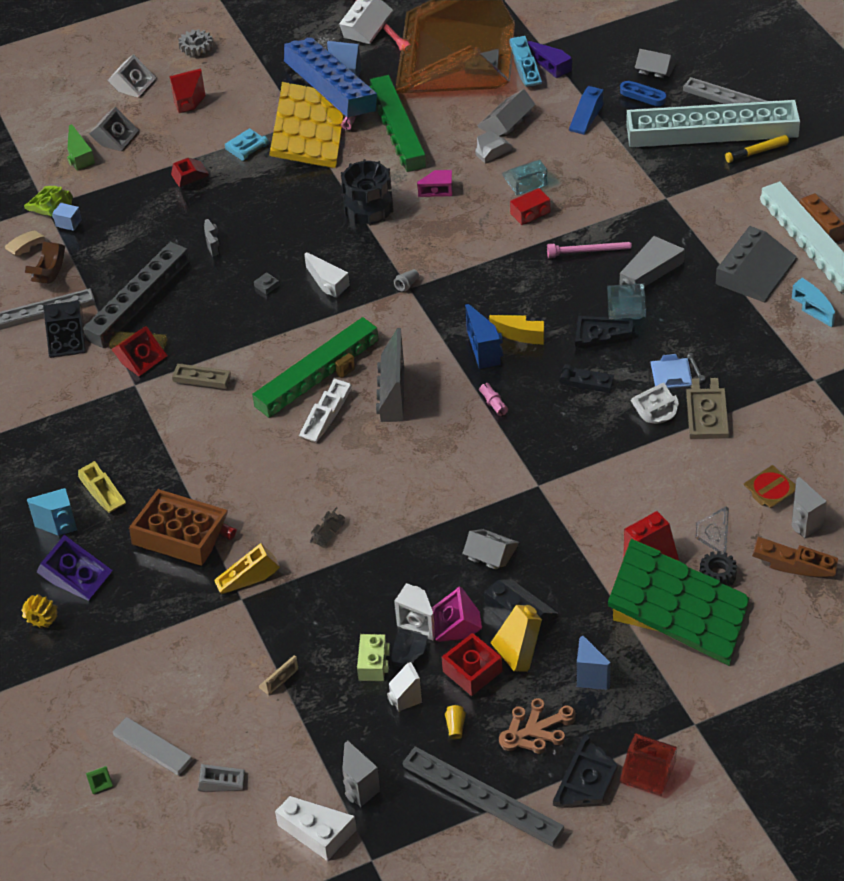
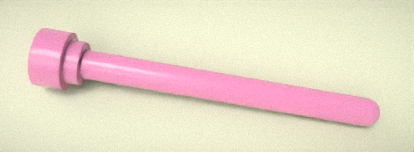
(554, 250)

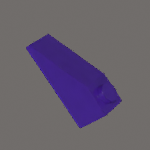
(551, 59)

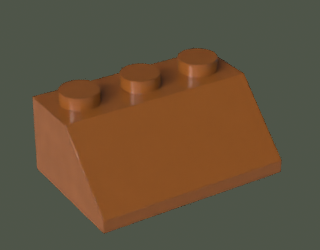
(825, 215)

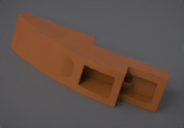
(795, 561)

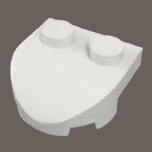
(656, 404)

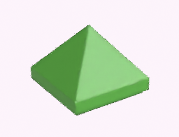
(99, 779)

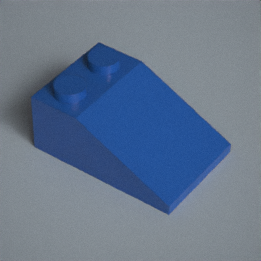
(483, 338)

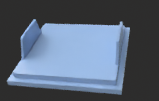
(671, 371)

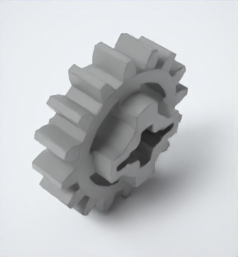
(195, 42)

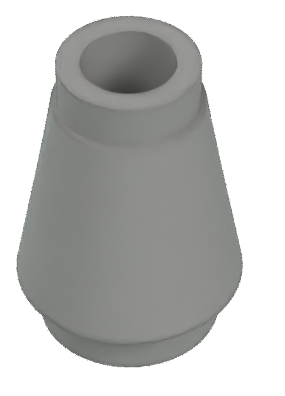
(405, 280)

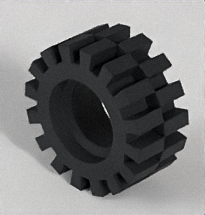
(720, 561)

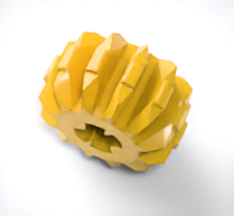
(39, 611)

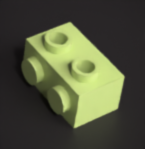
(372, 657)

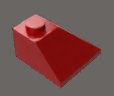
(187, 90)
(139, 351)

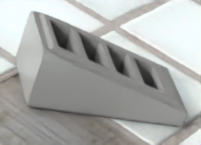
(221, 772)

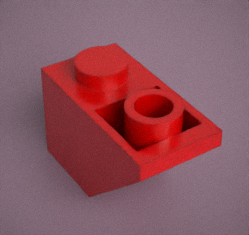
(188, 171)

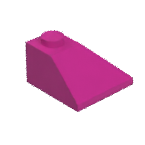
(455, 617)

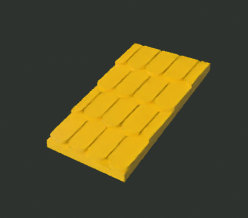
(306, 127)

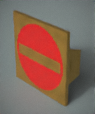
(770, 486)

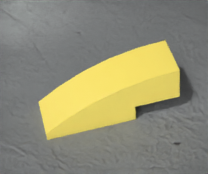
(101, 487)

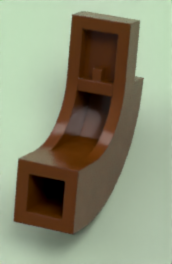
(49, 263)

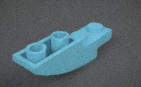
(524, 61)

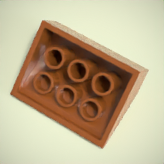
(178, 527)

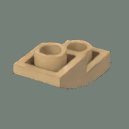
(23, 242)

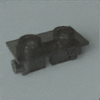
(322, 533)

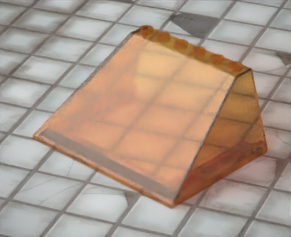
(448, 46)

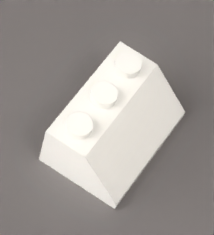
(365, 20)

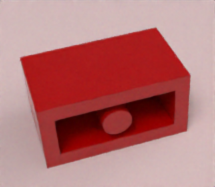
(530, 206)

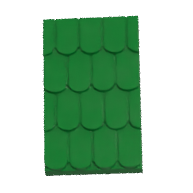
(678, 602)

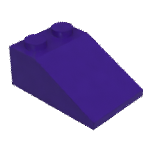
(73, 569)

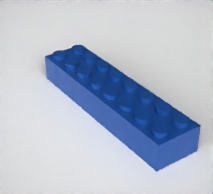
(330, 77)

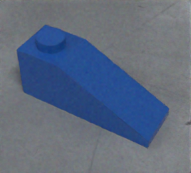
(587, 110)

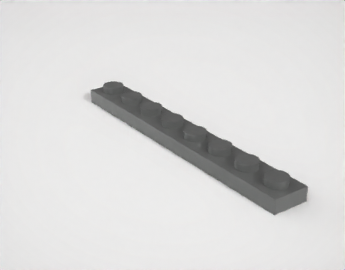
(484, 796)

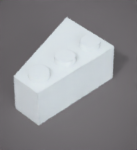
(316, 825)

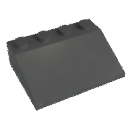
(755, 265)
(391, 381)

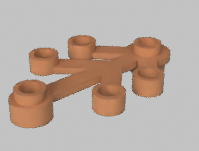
(535, 728)

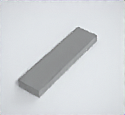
(152, 746)

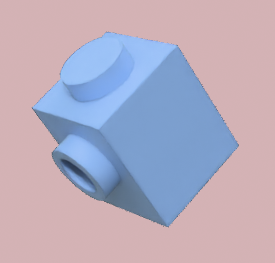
(67, 216)

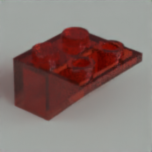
(648, 764)

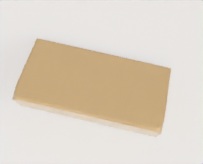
(279, 676)

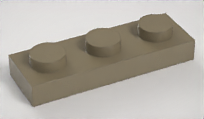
(201, 376)

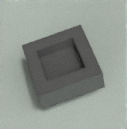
(266, 283)

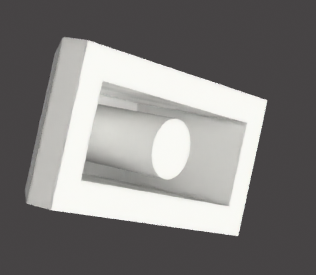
(405, 688)

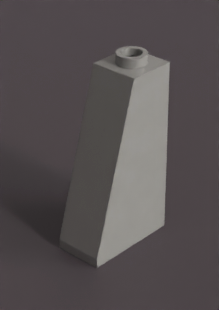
(652, 262)

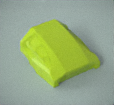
(48, 200)

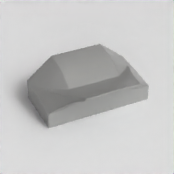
(491, 146)

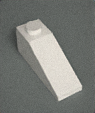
(328, 277)

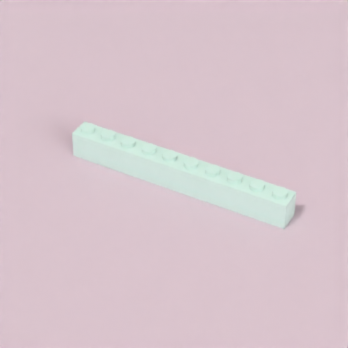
(805, 231)

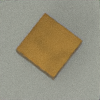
(345, 365)

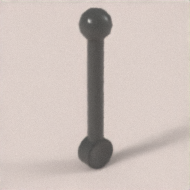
(690, 356)

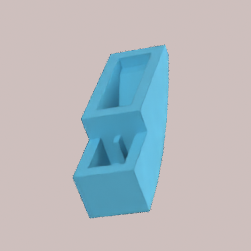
(813, 301)

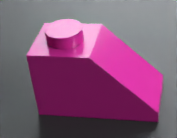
(436, 184)

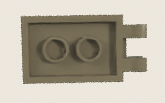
(707, 411)

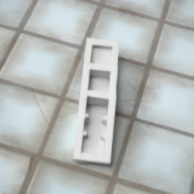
(325, 411)

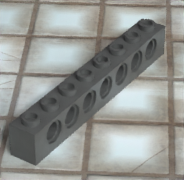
(136, 294)

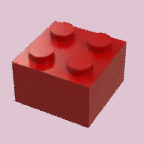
(472, 664)

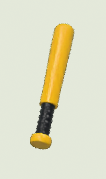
(761, 147)

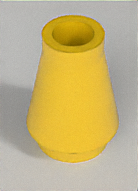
(455, 720)

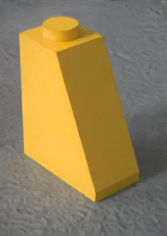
(518, 637)

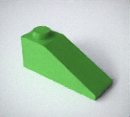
(79, 152)

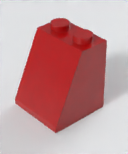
(653, 532)

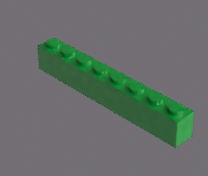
(398, 124)
(314, 367)

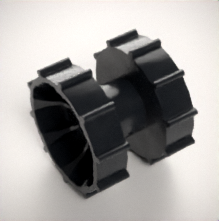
(367, 192)

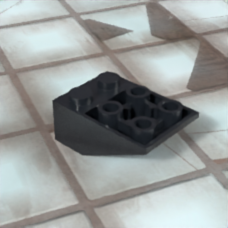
(64, 328)

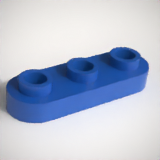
(643, 93)

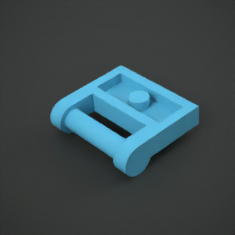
(246, 143)

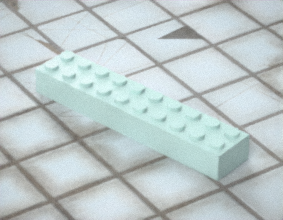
(712, 123)

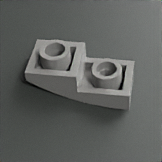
(211, 237)

